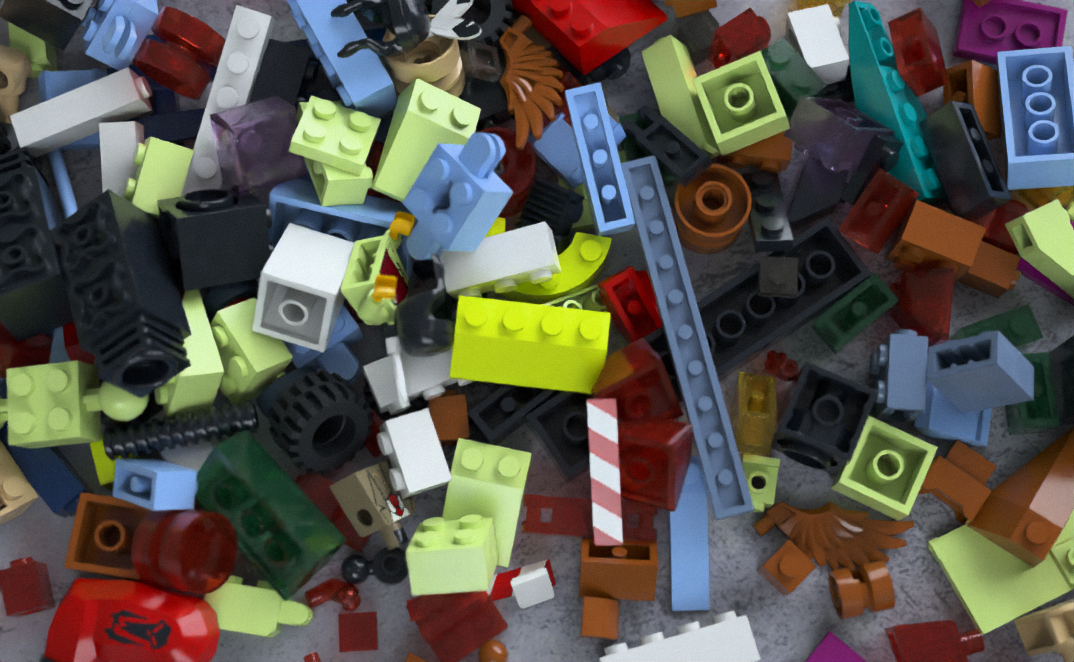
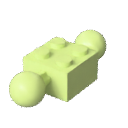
(62, 404)

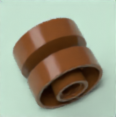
(711, 210)

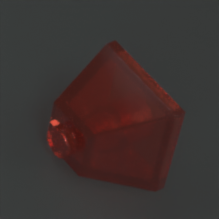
(924, 302)
(638, 384)
(654, 460)

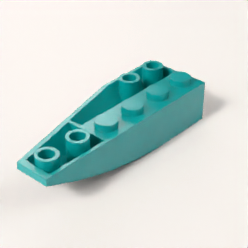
(888, 99)

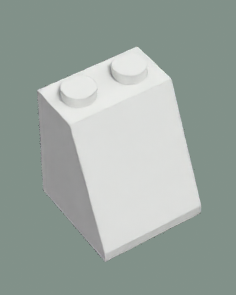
(302, 288)

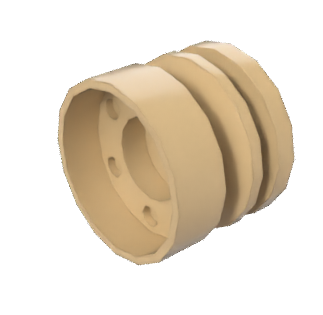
(433, 61)

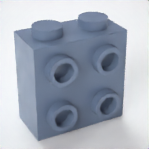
(980, 372)
(900, 377)

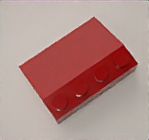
(591, 29)

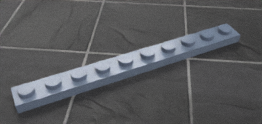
(686, 340)

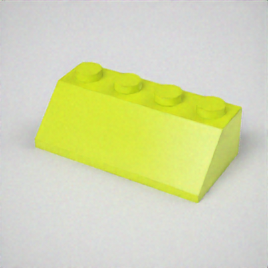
(529, 344)

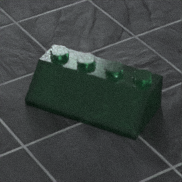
(271, 515)

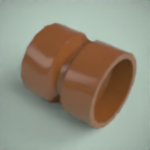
(861, 590)

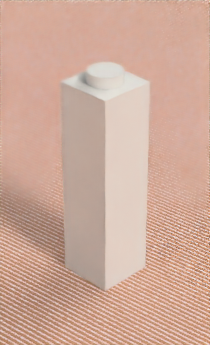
(80, 112)
(117, 150)

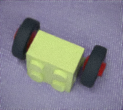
(250, 359)

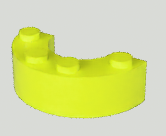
(579, 266)

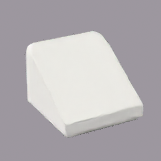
(532, 588)

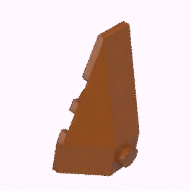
(1031, 504)

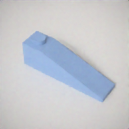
(599, 161)
(689, 544)

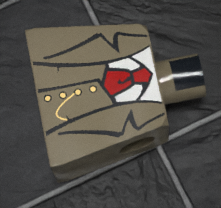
(374, 504)

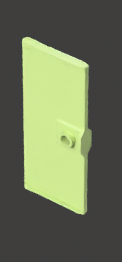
(997, 584)

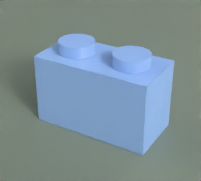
(155, 484)

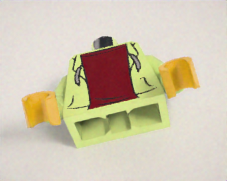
(375, 275)

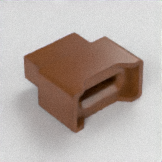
(959, 480)

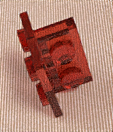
(456, 622)

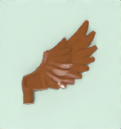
(529, 81)
(834, 533)

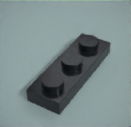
(768, 213)

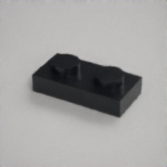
(881, 153)

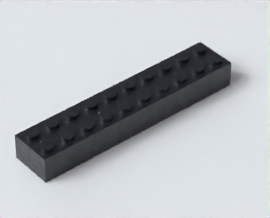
(737, 331)

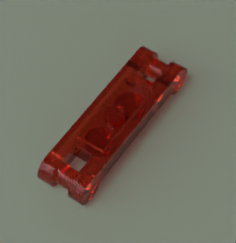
(575, 518)

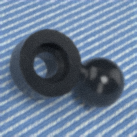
(356, 568)

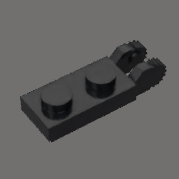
(671, 147)

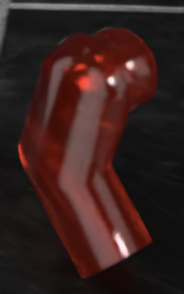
(780, 366)
(334, 590)

